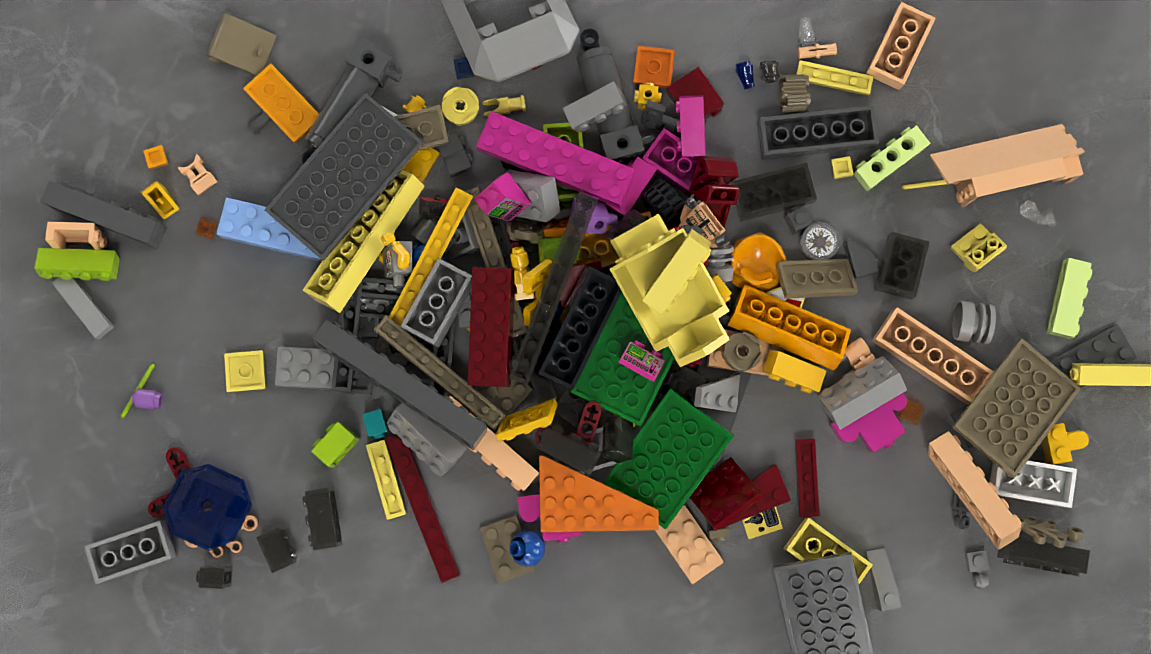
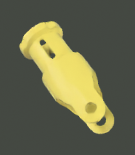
(506, 105)

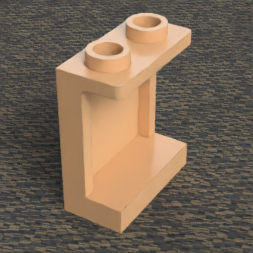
(71, 232)

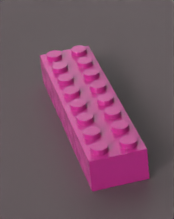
(555, 158)

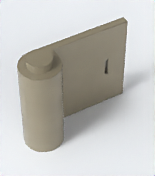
(238, 45)

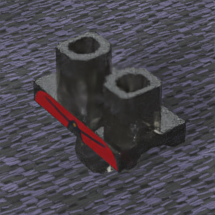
(431, 207)

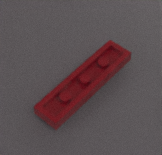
(807, 477)

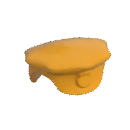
(756, 262)

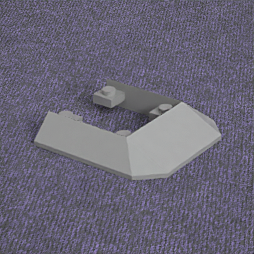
(518, 48)

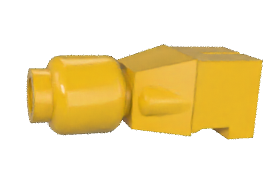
(520, 262)

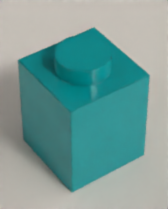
(375, 424)

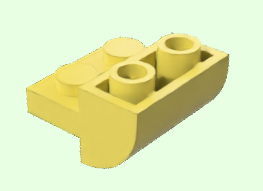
(978, 248)

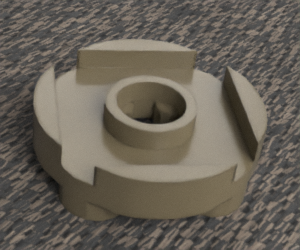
(525, 230)
(752, 351)

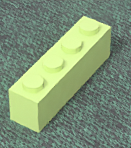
(1069, 298)

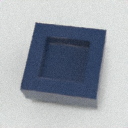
(463, 68)

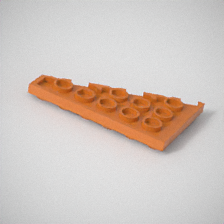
(580, 503)

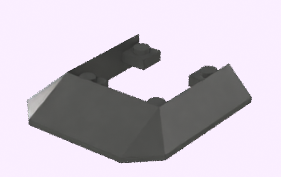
(360, 316)

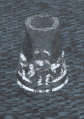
(806, 33)

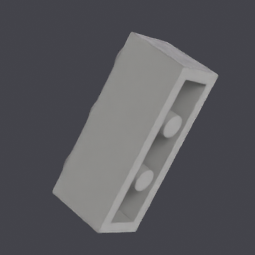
(595, 107)

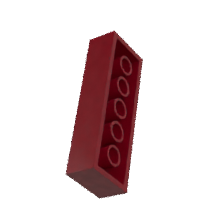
(491, 327)

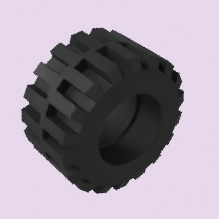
(665, 201)

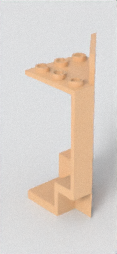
(1010, 163)

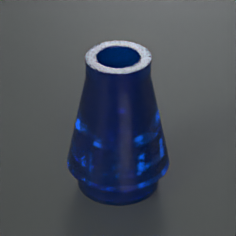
(745, 73)

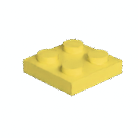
(245, 371)

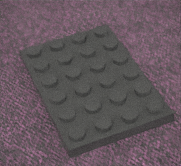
(823, 606)

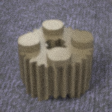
(793, 94)

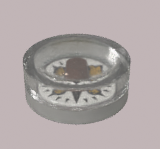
(820, 241)

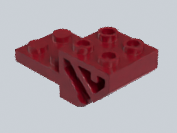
(711, 186)

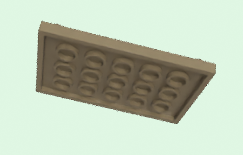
(1016, 408)

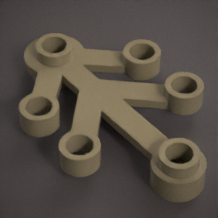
(1047, 529)

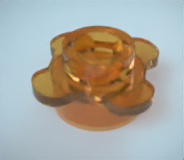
(200, 231)

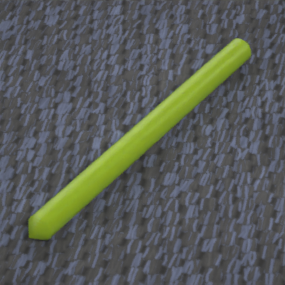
(141, 384)

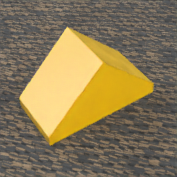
(160, 199)

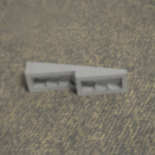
(83, 306)

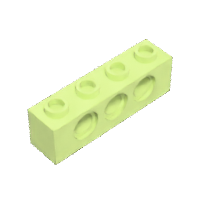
(916, 142)

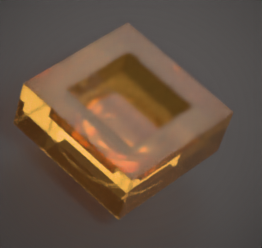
(912, 413)

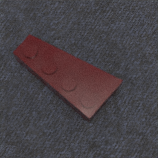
(773, 492)

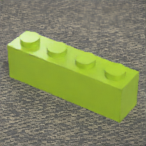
(77, 263)

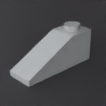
(883, 580)

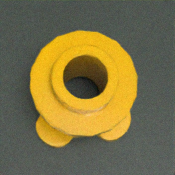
(416, 103)

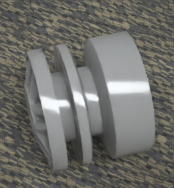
(717, 265)
(973, 322)

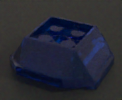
(212, 527)

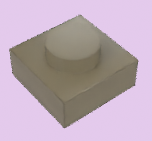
(718, 535)

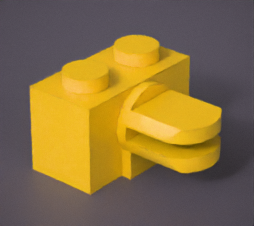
(1059, 444)

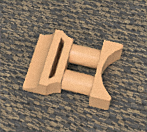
(203, 180)

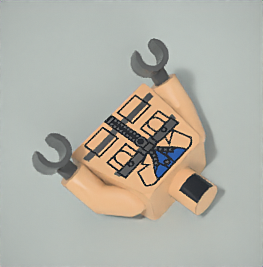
(702, 217)

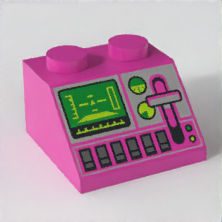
(503, 199)
(642, 361)

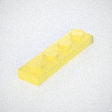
(836, 78)
(386, 479)

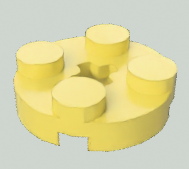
(461, 95)

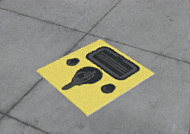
(762, 523)

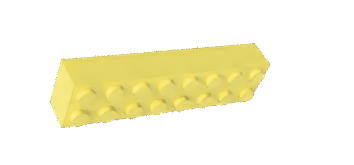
(354, 255)

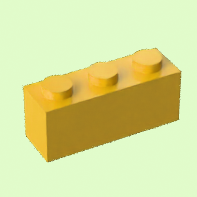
(794, 372)

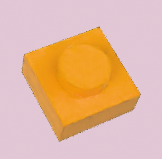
(155, 157)

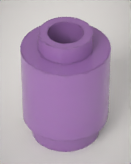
(147, 399)

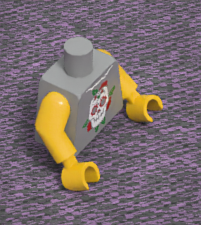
(396, 259)

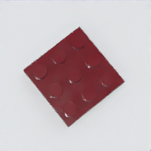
(725, 494)

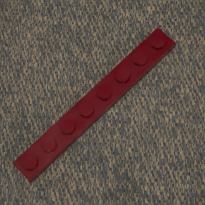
(422, 508)

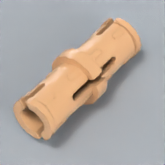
(816, 51)

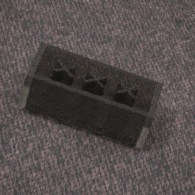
(774, 192)
(1051, 558)

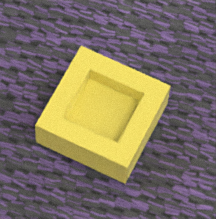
(841, 167)

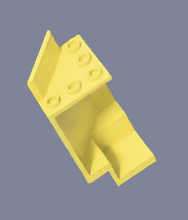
(693, 321)

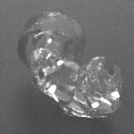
(1030, 212)

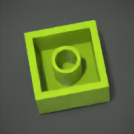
(335, 444)

